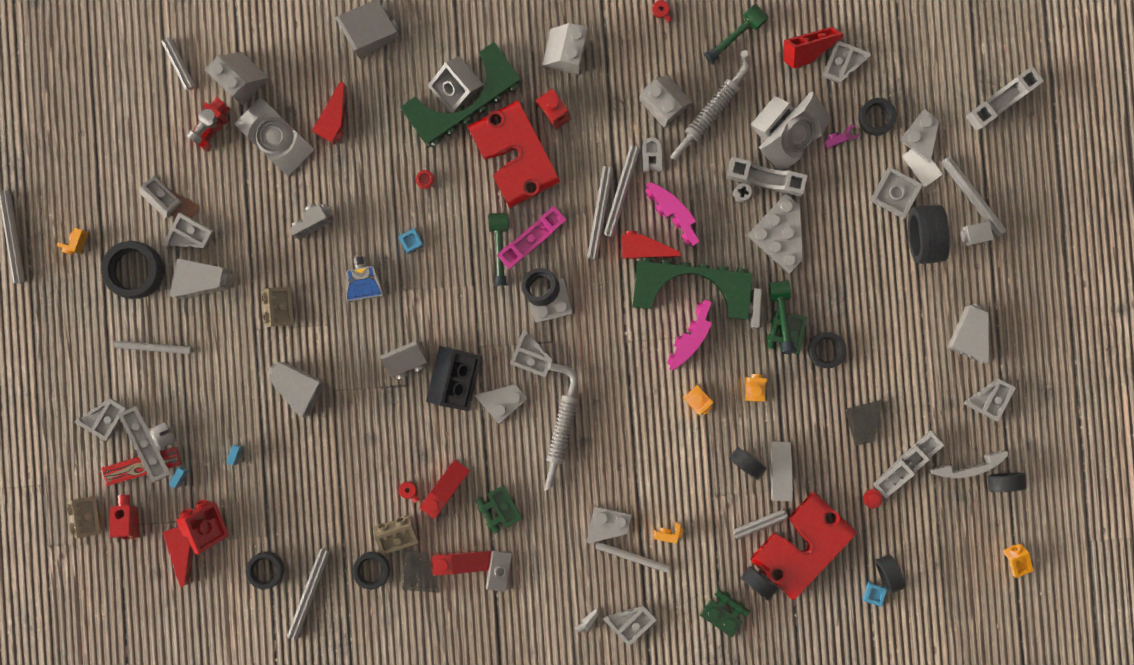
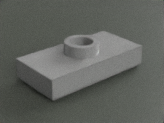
(755, 308)
(498, 571)

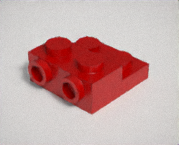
(202, 525)

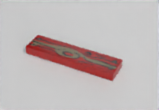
(134, 467)

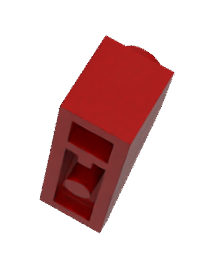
(808, 47)
(332, 120)
(640, 246)
(444, 489)
(180, 554)
(460, 562)

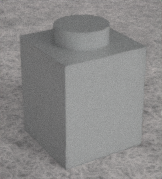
(977, 233)

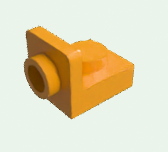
(77, 241)
(755, 388)
(698, 400)
(665, 534)
(1019, 560)

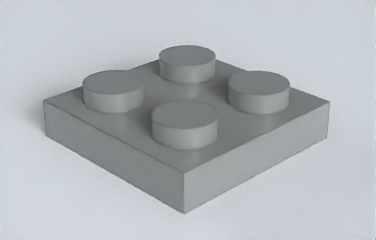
(896, 192)

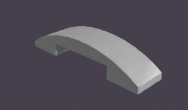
(991, 461)

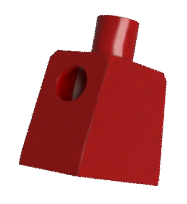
(553, 109)
(124, 520)

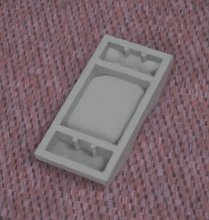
(796, 132)
(274, 137)

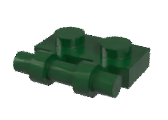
(796, 326)
(504, 506)
(720, 617)

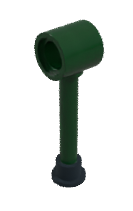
(754, 18)
(499, 223)
(780, 292)

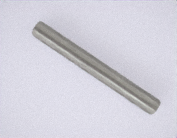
(621, 191)
(973, 196)
(600, 212)
(11, 237)
(308, 594)

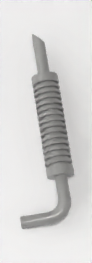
(714, 107)
(563, 423)

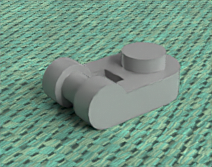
(652, 148)

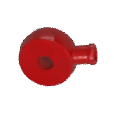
(664, 13)
(411, 494)

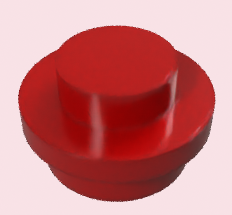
(425, 179)
(872, 498)

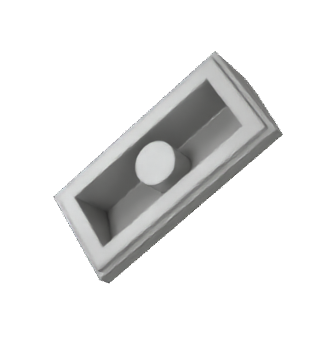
(159, 196)

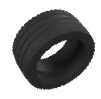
(928, 234)
(109, 267)

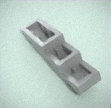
(908, 464)

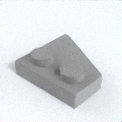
(188, 233)
(502, 401)

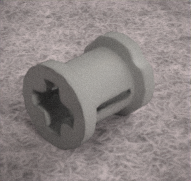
(747, 189)

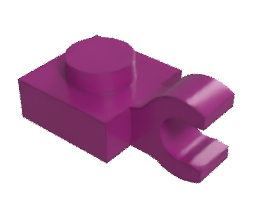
(836, 139)

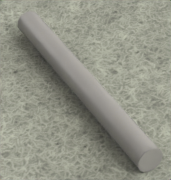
(152, 347)
(632, 557)

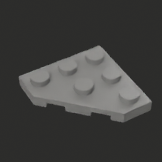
(780, 234)

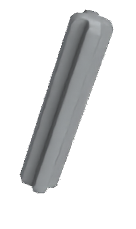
(178, 63)
(760, 524)

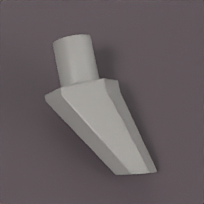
(588, 622)

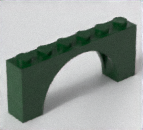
(435, 125)
(733, 285)

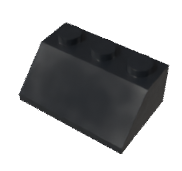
(453, 378)

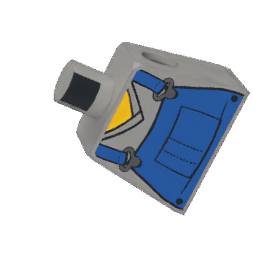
(363, 282)

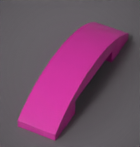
(531, 237)

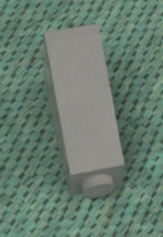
(972, 334)

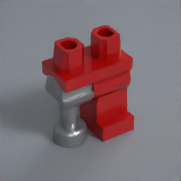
(210, 122)

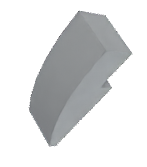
(781, 471)

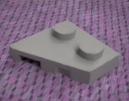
(843, 61)
(922, 135)
(556, 309)
(530, 356)
(992, 399)
(102, 419)
(607, 524)
(630, 623)

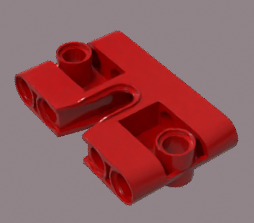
(516, 134)
(803, 566)

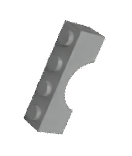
(1004, 98)
(753, 174)

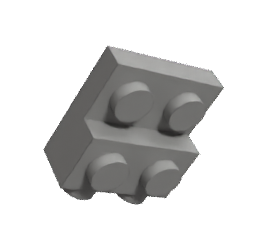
(315, 218)

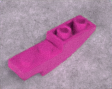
(669, 205)
(688, 344)

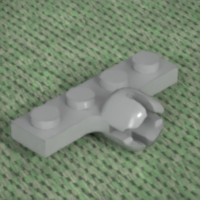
(148, 442)

